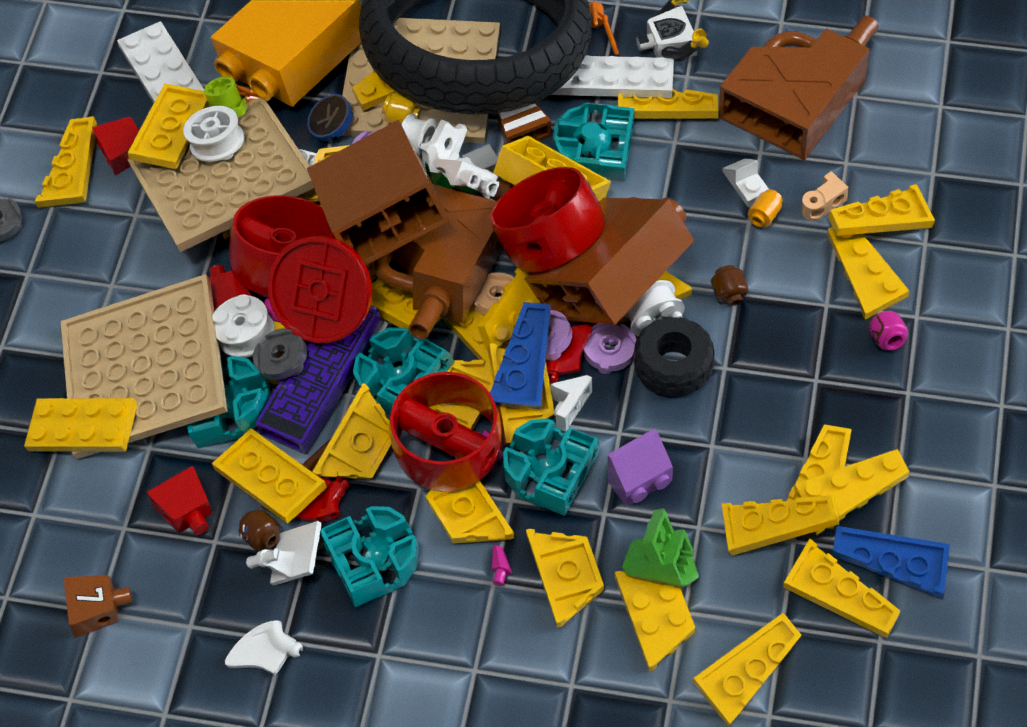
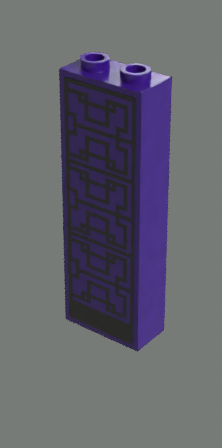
(307, 399)

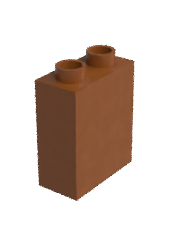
(377, 193)
(623, 263)

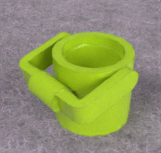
(225, 93)

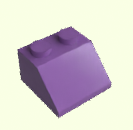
(639, 468)

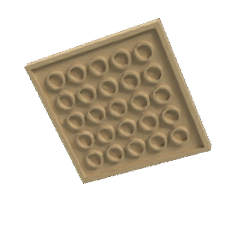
(442, 37)
(204, 196)
(149, 350)

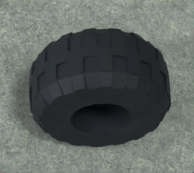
(679, 376)

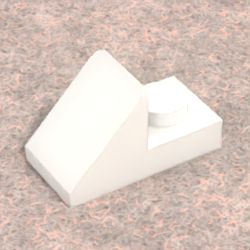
(745, 180)
(571, 398)

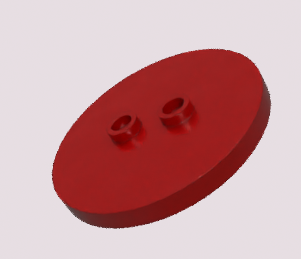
(320, 289)

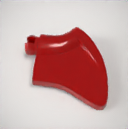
(571, 357)
(325, 505)

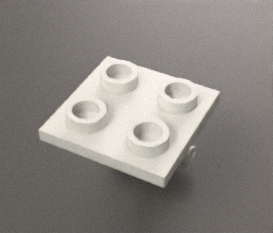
(293, 555)

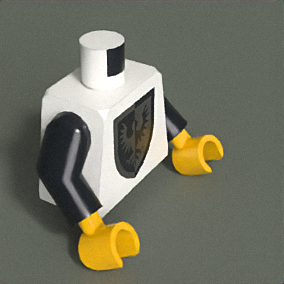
(672, 34)

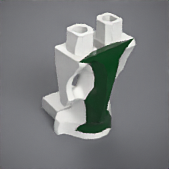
(451, 171)

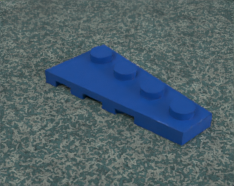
(523, 364)
(900, 558)

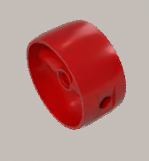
(547, 219)
(264, 229)
(474, 451)

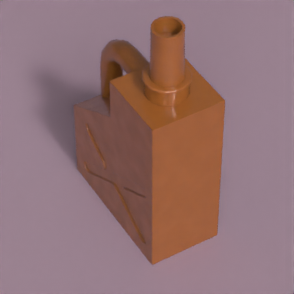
(796, 91)
(446, 263)

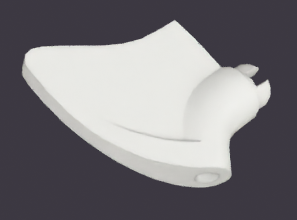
(264, 648)

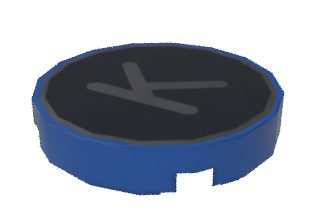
(330, 117)

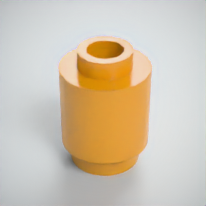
(765, 208)

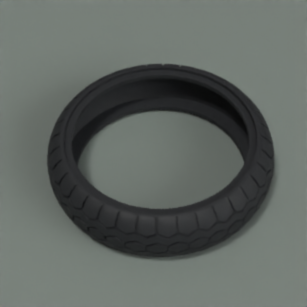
(475, 84)

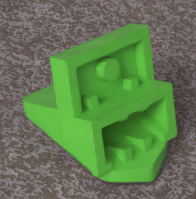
(662, 554)

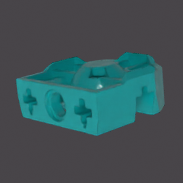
(576, 125)
(394, 346)
(244, 403)
(552, 490)
(365, 581)

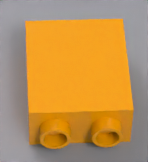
(286, 44)

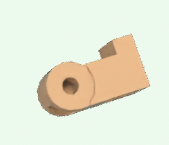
(826, 197)

